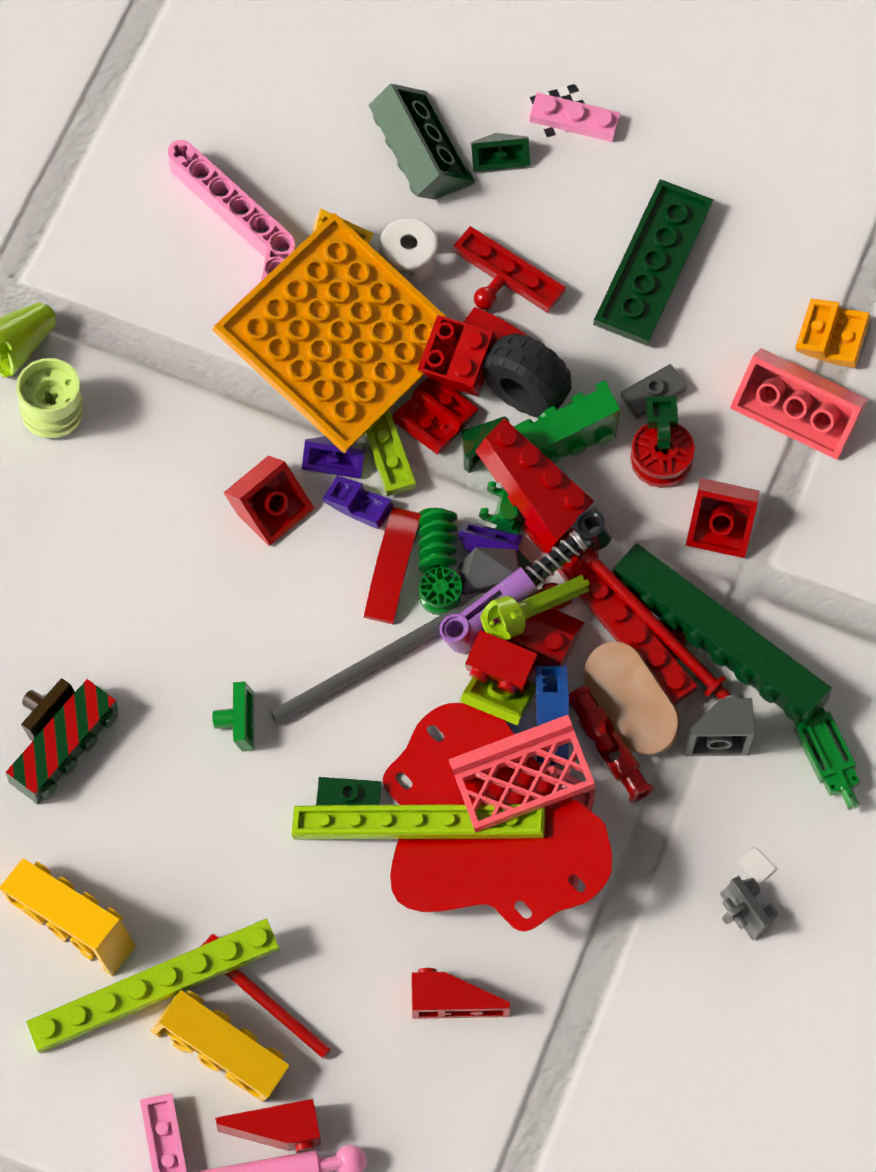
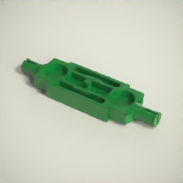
(837, 775)

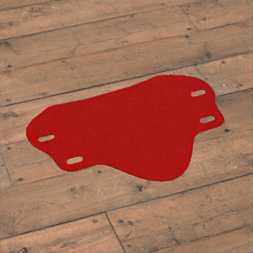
(495, 871)

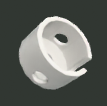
(419, 259)

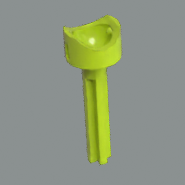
(513, 613)

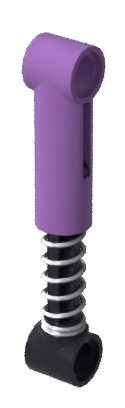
(523, 584)

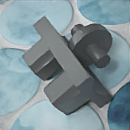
(744, 908)

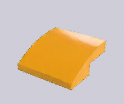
(833, 333)

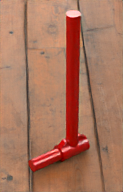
(276, 1009)

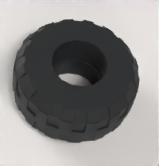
(527, 374)

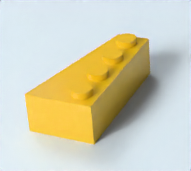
(221, 1044)

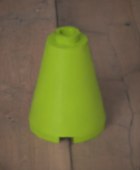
(21, 335)

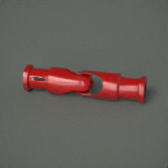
(600, 730)

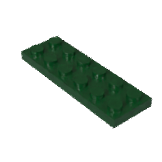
(653, 262)

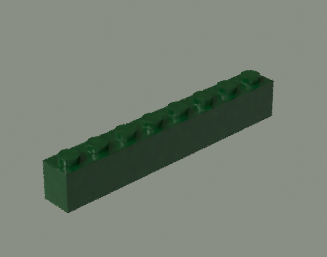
(723, 636)

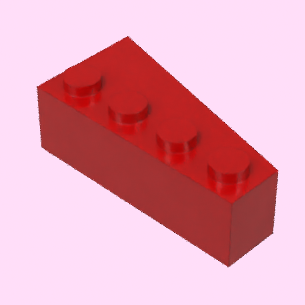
(533, 483)

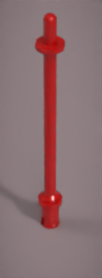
(591, 559)

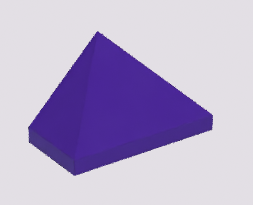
(325, 457)
(477, 535)

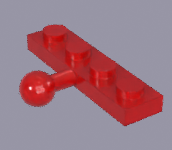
(506, 270)

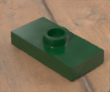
(348, 791)

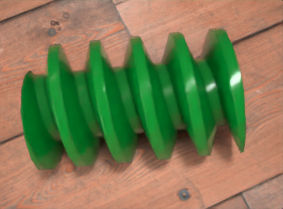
(437, 539)

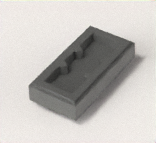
(661, 383)

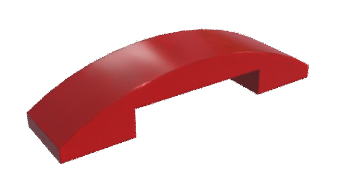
(392, 565)

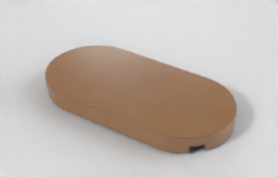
(632, 698)

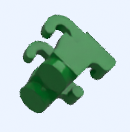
(504, 513)

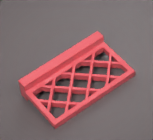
(507, 753)

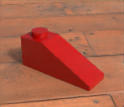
(446, 996)
(280, 1126)

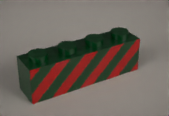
(62, 742)

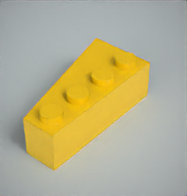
(69, 914)

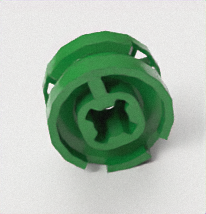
(440, 591)

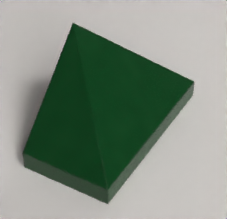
(500, 152)
(473, 438)

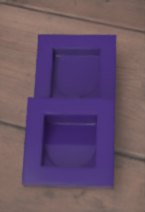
(354, 501)

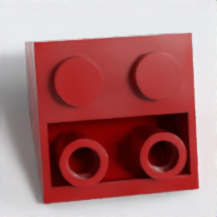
(457, 355)

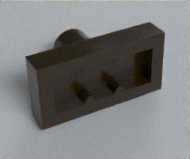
(45, 707)

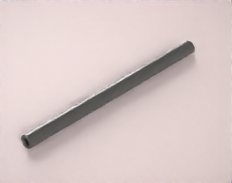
(364, 666)

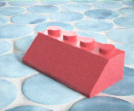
(798, 403)

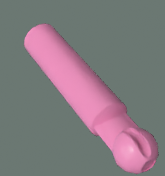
(348, 1159)

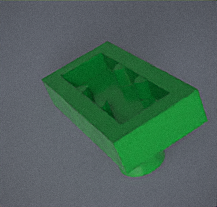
(239, 717)

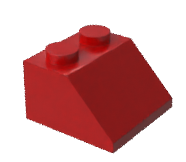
(269, 499)
(722, 517)
(550, 636)
(501, 663)

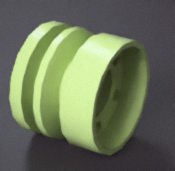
(50, 398)

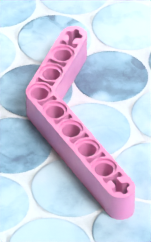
(189, 163)

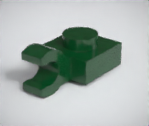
(663, 415)

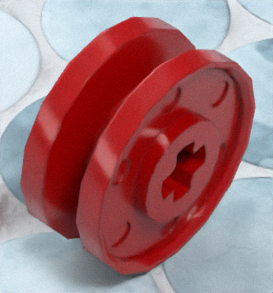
(664, 466)

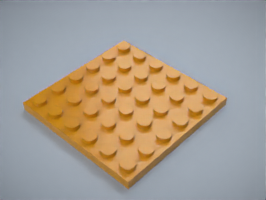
(334, 332)

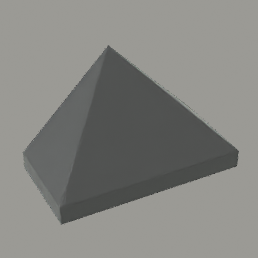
(486, 568)

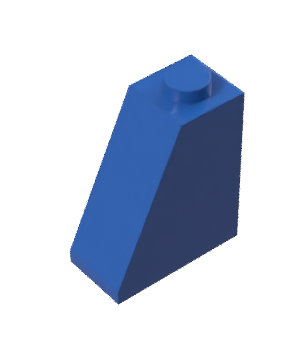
(552, 700)

